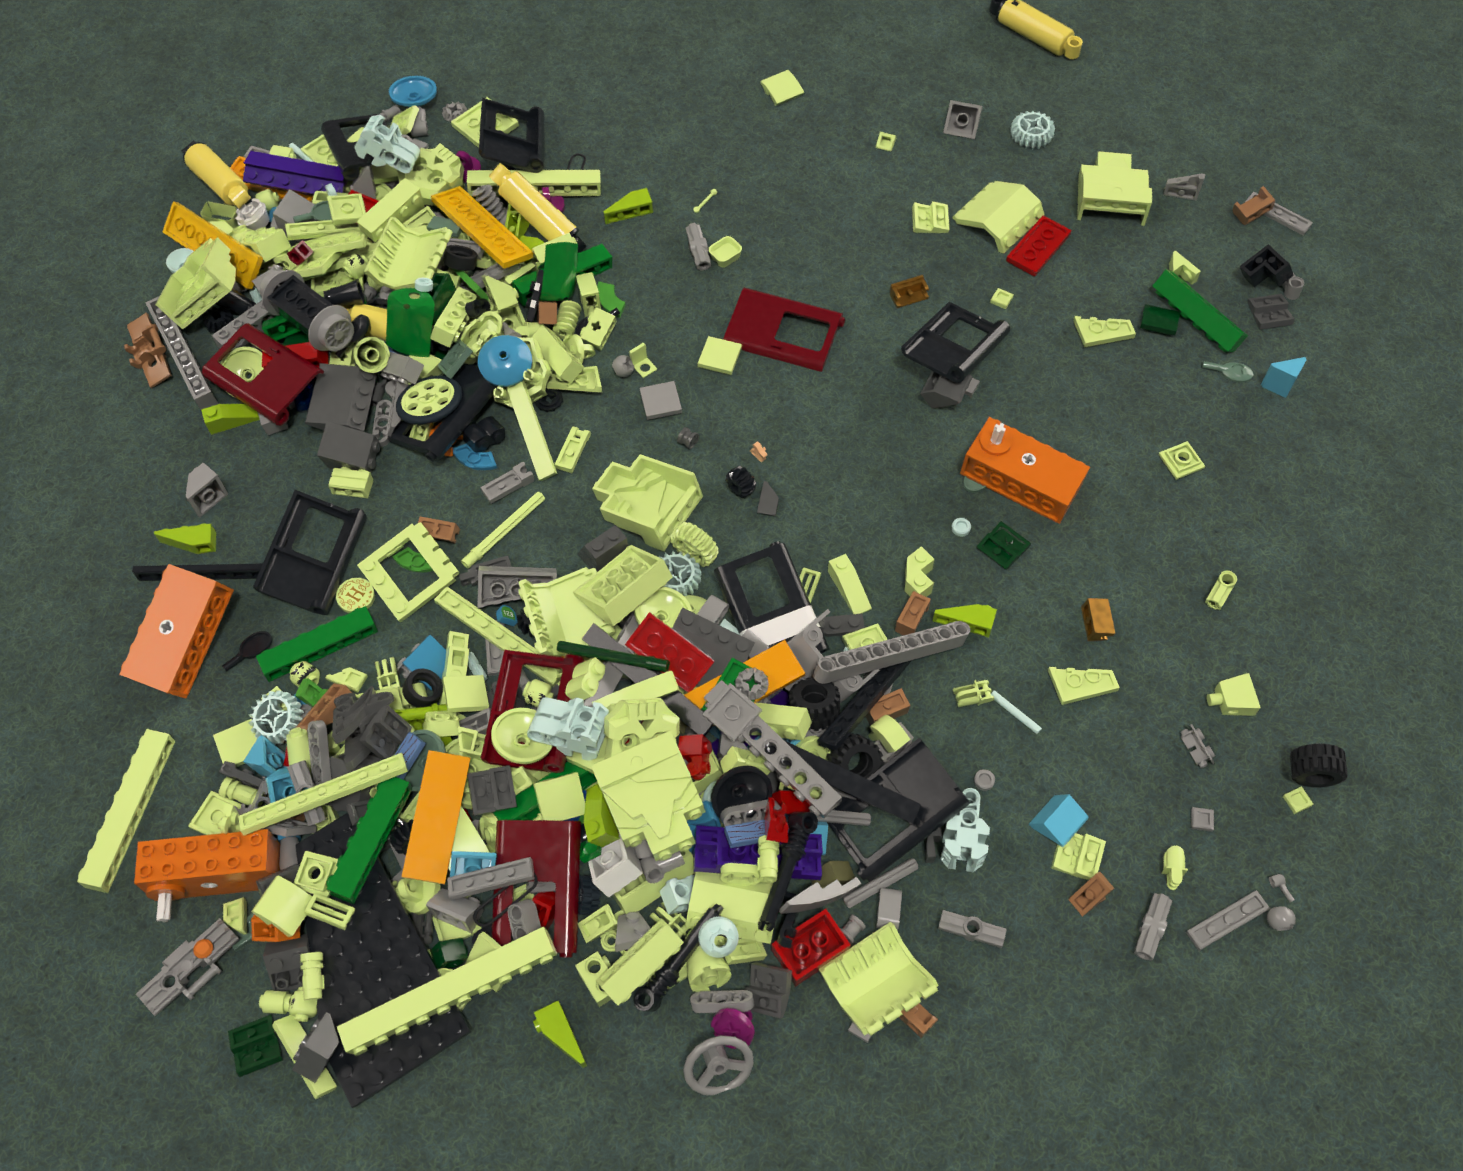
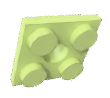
(1178, 467)
(308, 864)

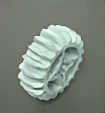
(1032, 129)
(682, 567)
(269, 712)

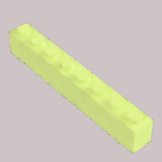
(559, 181)
(126, 811)

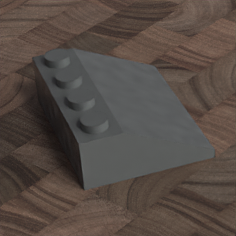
(341, 397)
(714, 641)

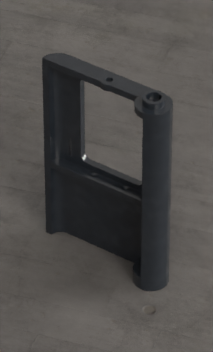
(509, 149)
(344, 151)
(946, 357)
(475, 394)
(301, 578)

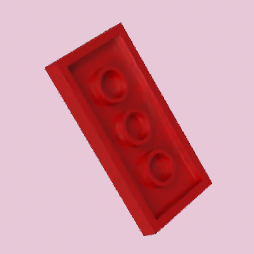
(1038, 245)
(660, 640)

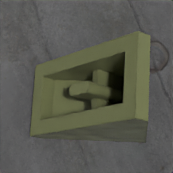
(835, 871)

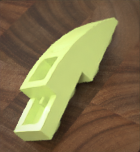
(456, 657)

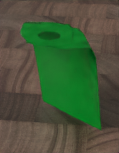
(559, 271)
(410, 328)

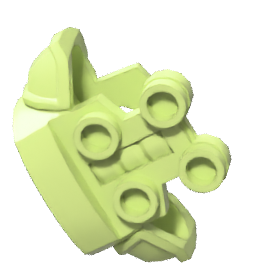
(487, 327)

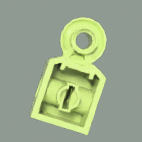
(263, 241)

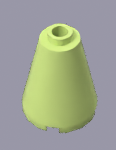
(371, 354)
(298, 746)
(706, 970)

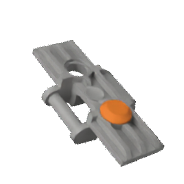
(184, 961)

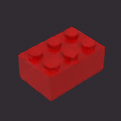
(812, 947)

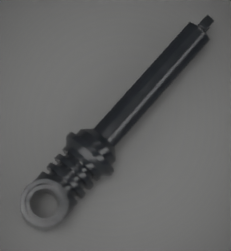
(800, 827)
(669, 972)

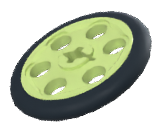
(429, 400)

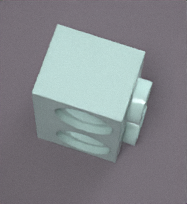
(677, 894)

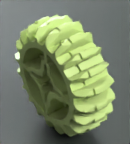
(695, 542)

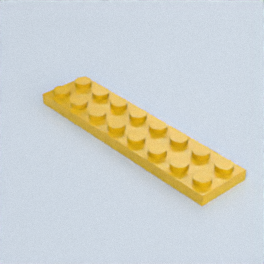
(482, 227)
(193, 231)

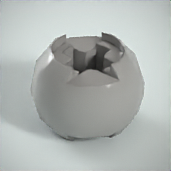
(623, 366)
(1281, 918)

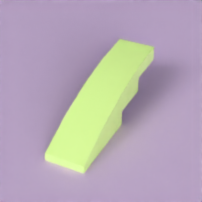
(654, 687)

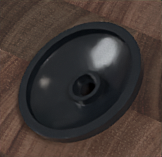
(752, 785)

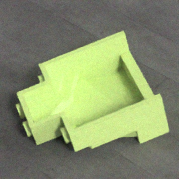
(1114, 186)
(198, 283)
(647, 498)
(651, 796)

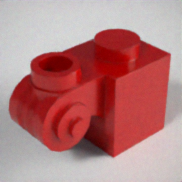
(696, 752)

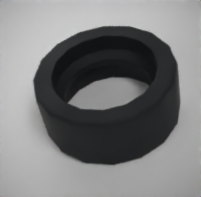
(460, 258)
(427, 676)

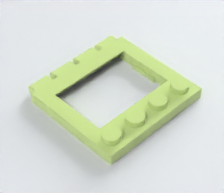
(387, 588)

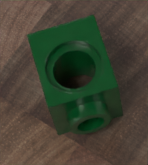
(449, 953)

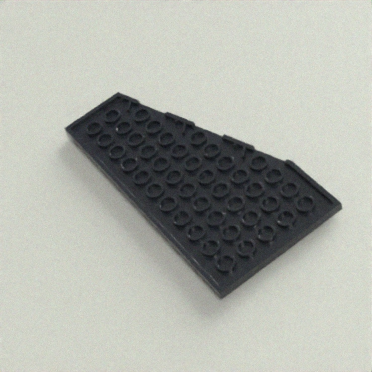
(369, 966)

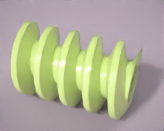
(567, 318)

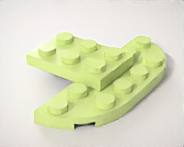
(326, 251)

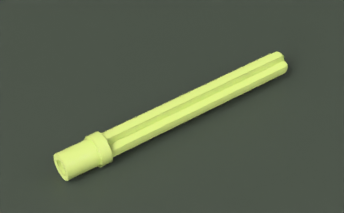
(478, 551)

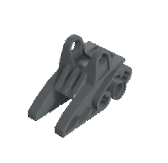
(351, 720)

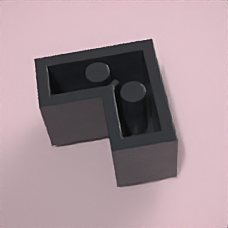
(1266, 264)

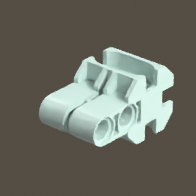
(386, 145)
(562, 723)
(966, 836)

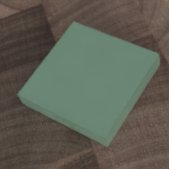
(454, 358)

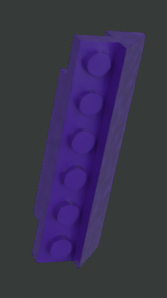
(291, 174)
(714, 851)

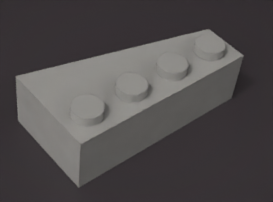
(502, 583)

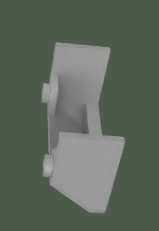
(807, 654)

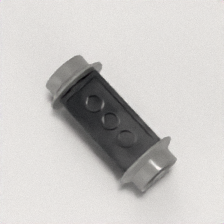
(324, 323)

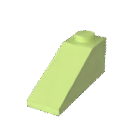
(848, 584)

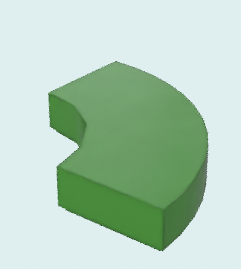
(608, 298)
(412, 561)

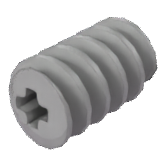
(490, 201)

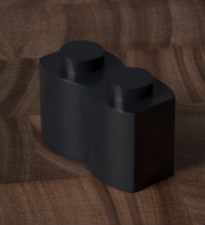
(483, 434)

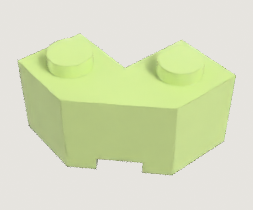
(917, 567)

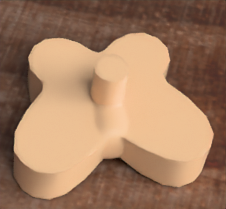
(758, 451)

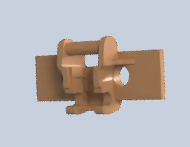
(143, 335)

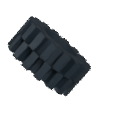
(588, 896)

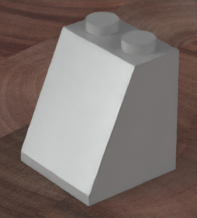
(291, 206)

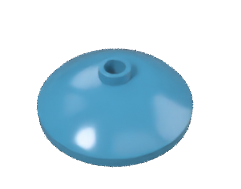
(413, 91)
(506, 370)

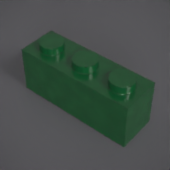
(441, 293)

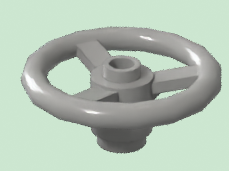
(717, 1064)

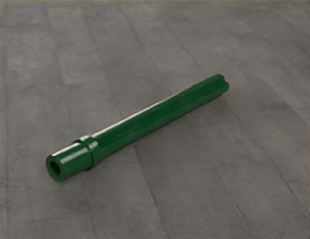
(650, 662)

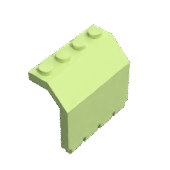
(1003, 211)
(406, 255)
(558, 613)
(741, 904)
(877, 980)

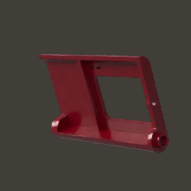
(758, 321)
(274, 386)
(506, 692)
(555, 859)

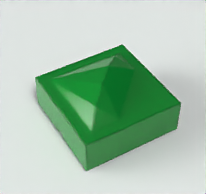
(589, 851)

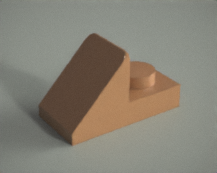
(1091, 894)

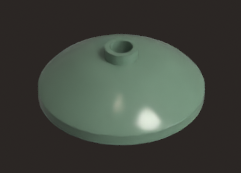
(433, 743)

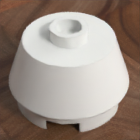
(253, 215)

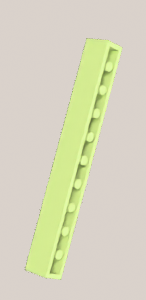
(446, 991)

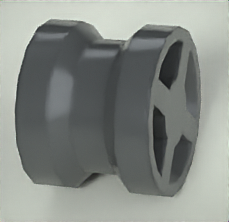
(688, 438)

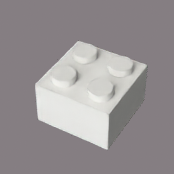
(615, 867)

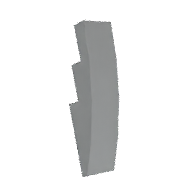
(816, 897)

